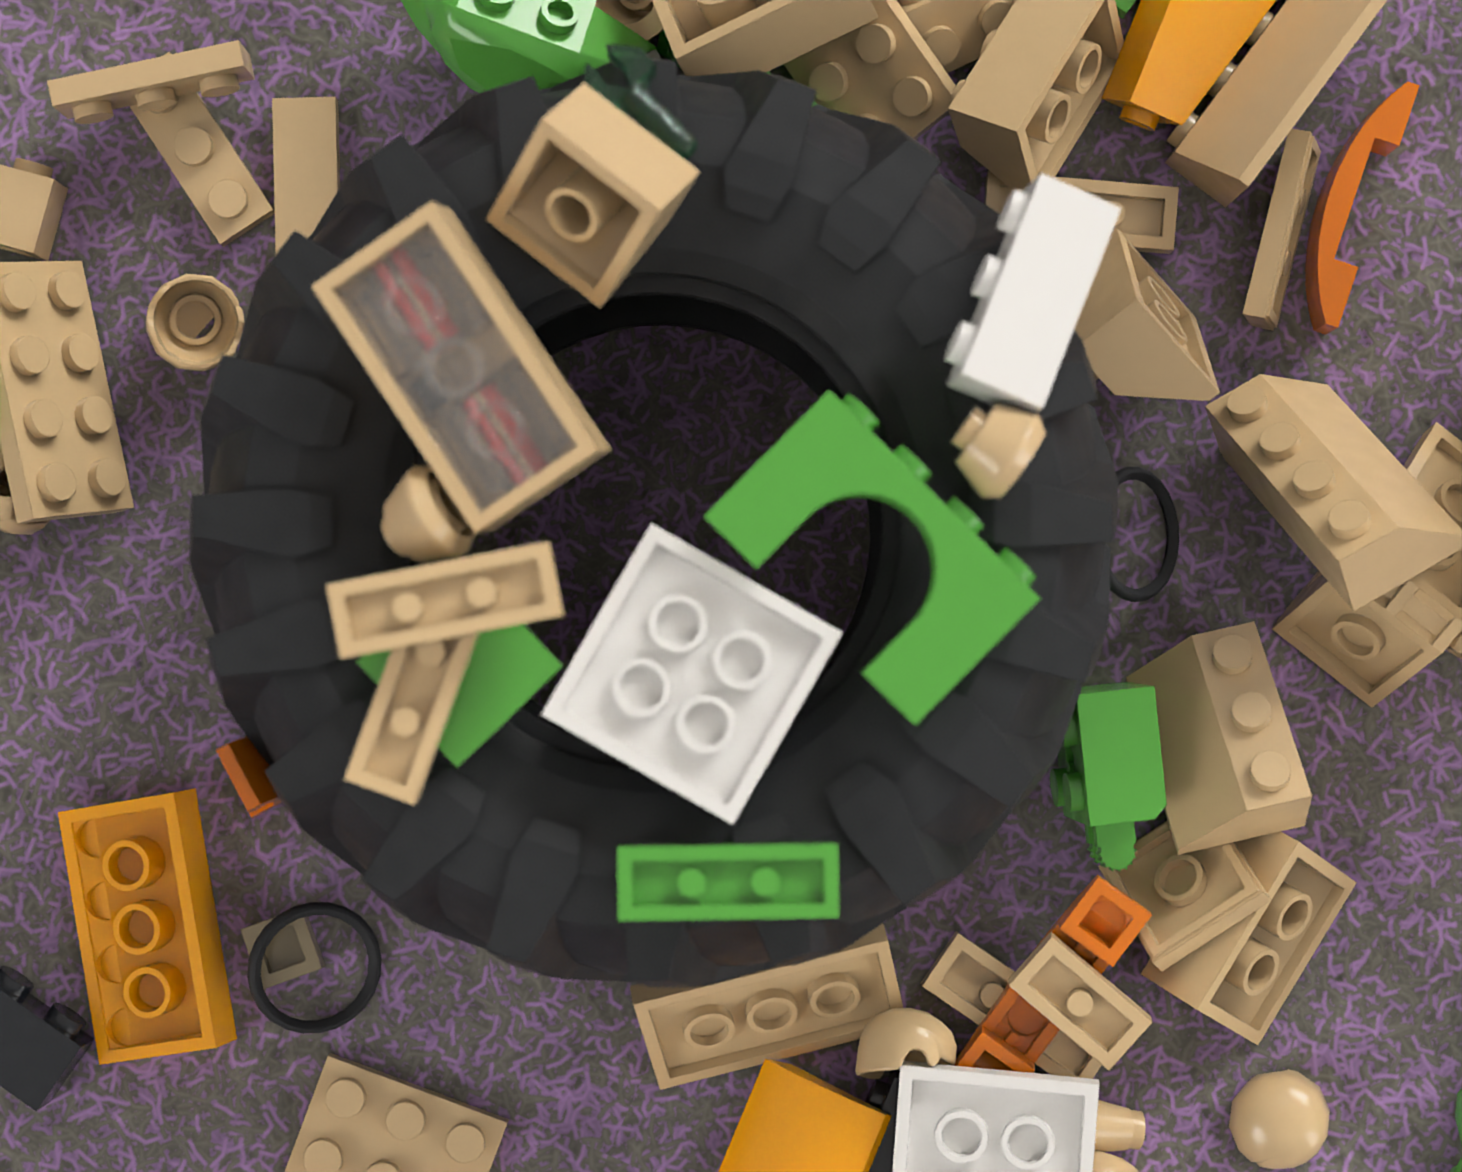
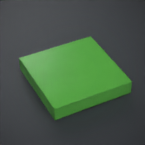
(500, 678)

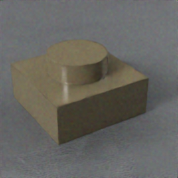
(290, 952)

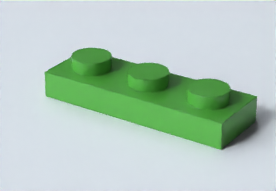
(728, 881)

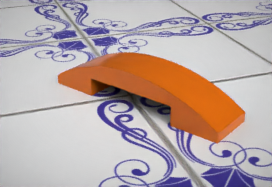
(1328, 278)
(248, 775)
(1097, 928)

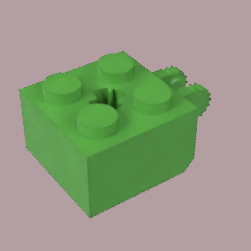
(1111, 768)

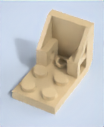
(1403, 629)

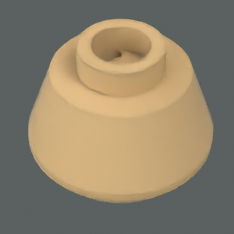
(997, 447)
(424, 519)

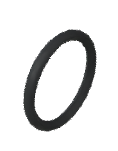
(1172, 533)
(279, 923)

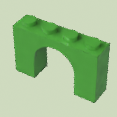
(971, 589)

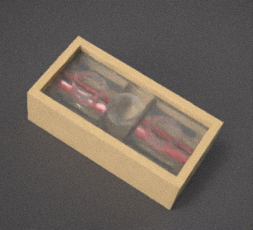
(461, 367)

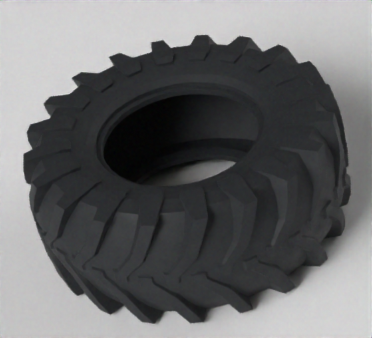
(849, 271)

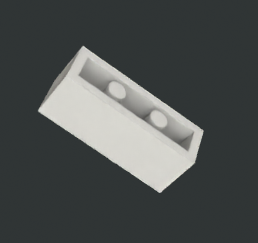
(1030, 294)

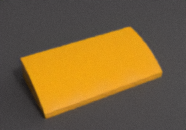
(147, 927)
(803, 1126)

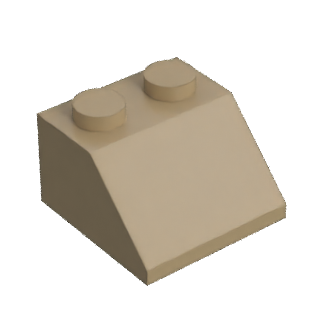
(591, 193)

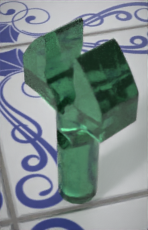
(639, 100)

